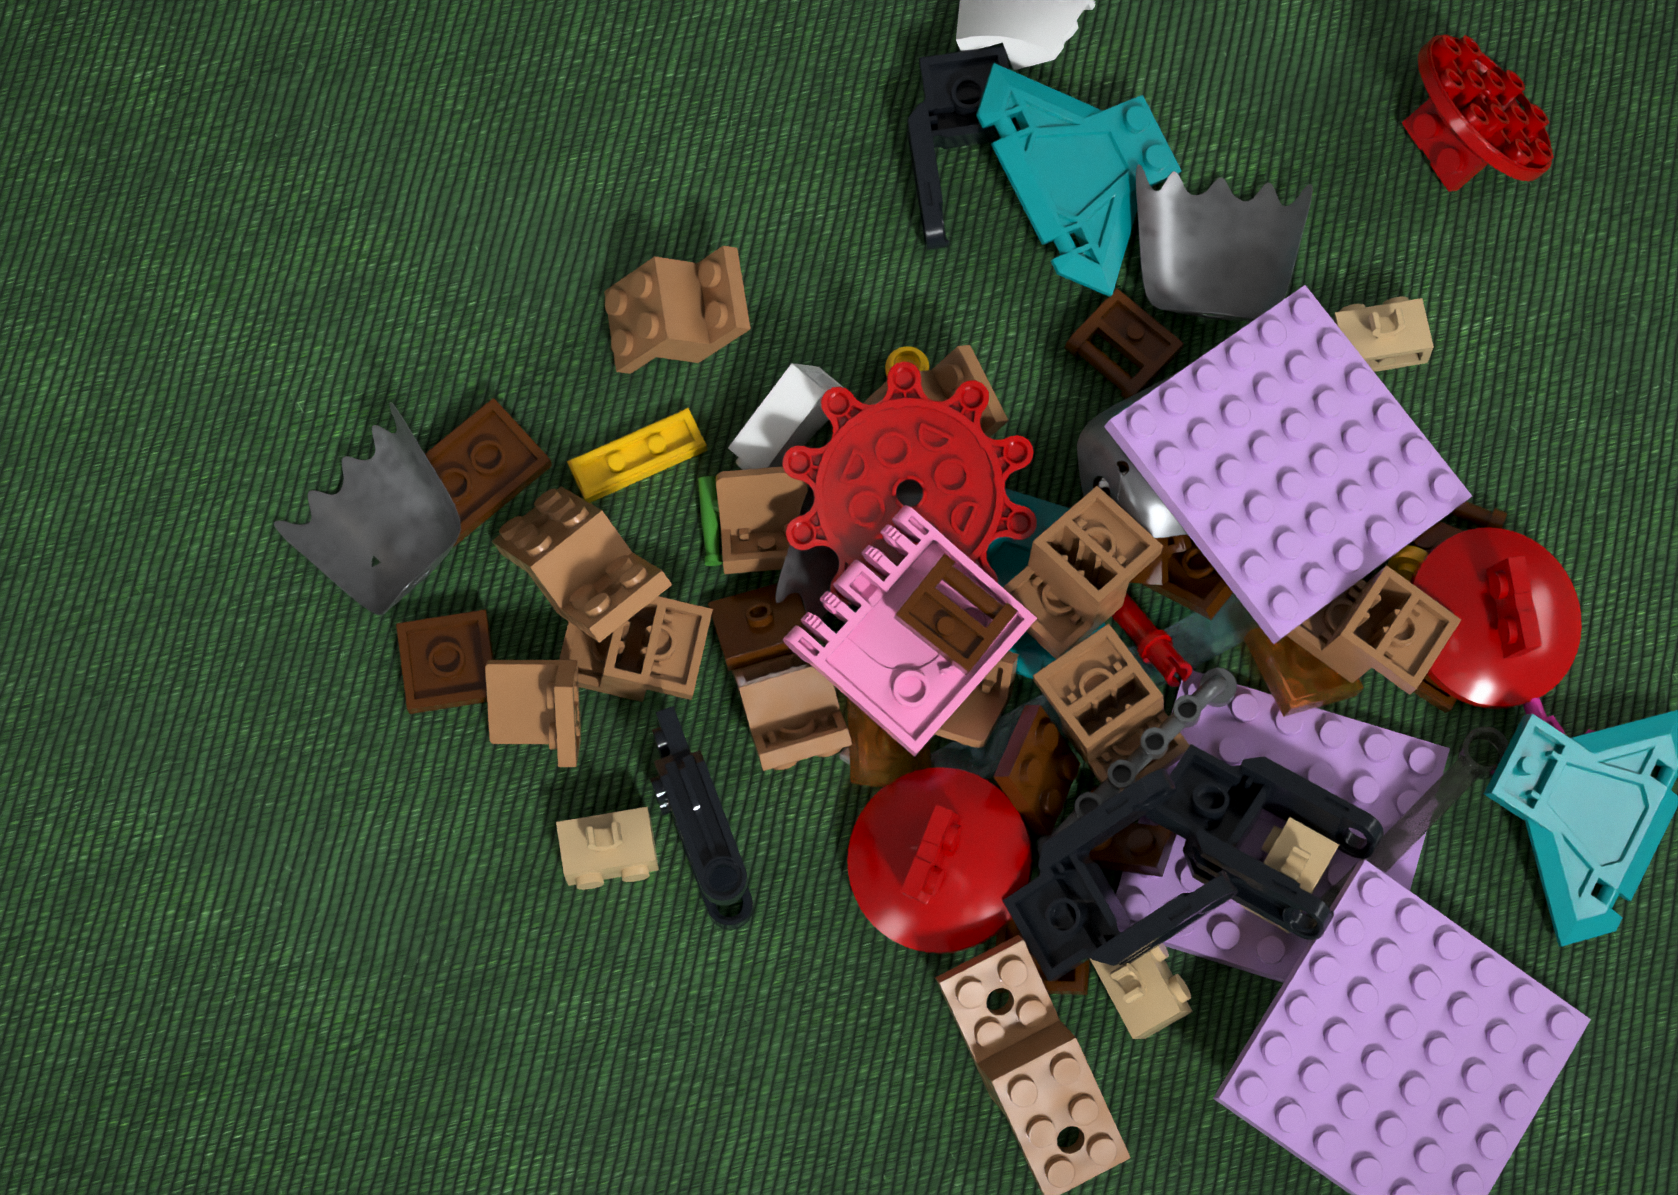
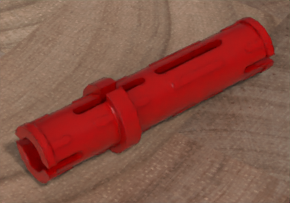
(1153, 644)

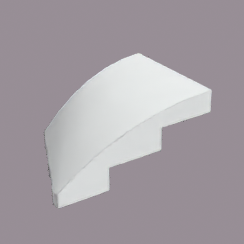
(1027, 28)

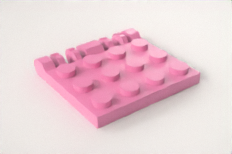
(882, 662)

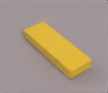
(637, 455)

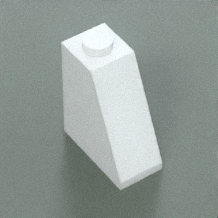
(784, 418)

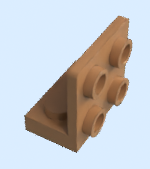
(535, 705)

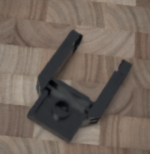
(948, 120)
(691, 798)
(1220, 807)
(1073, 909)

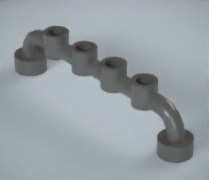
(1215, 689)

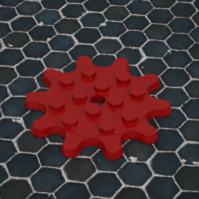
(900, 441)

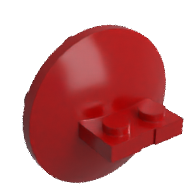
(1475, 116)
(1514, 612)
(938, 860)

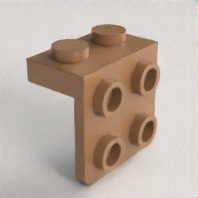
(755, 516)
(982, 709)

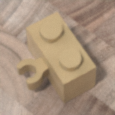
(1388, 333)
(607, 848)
(1299, 855)
(1146, 992)

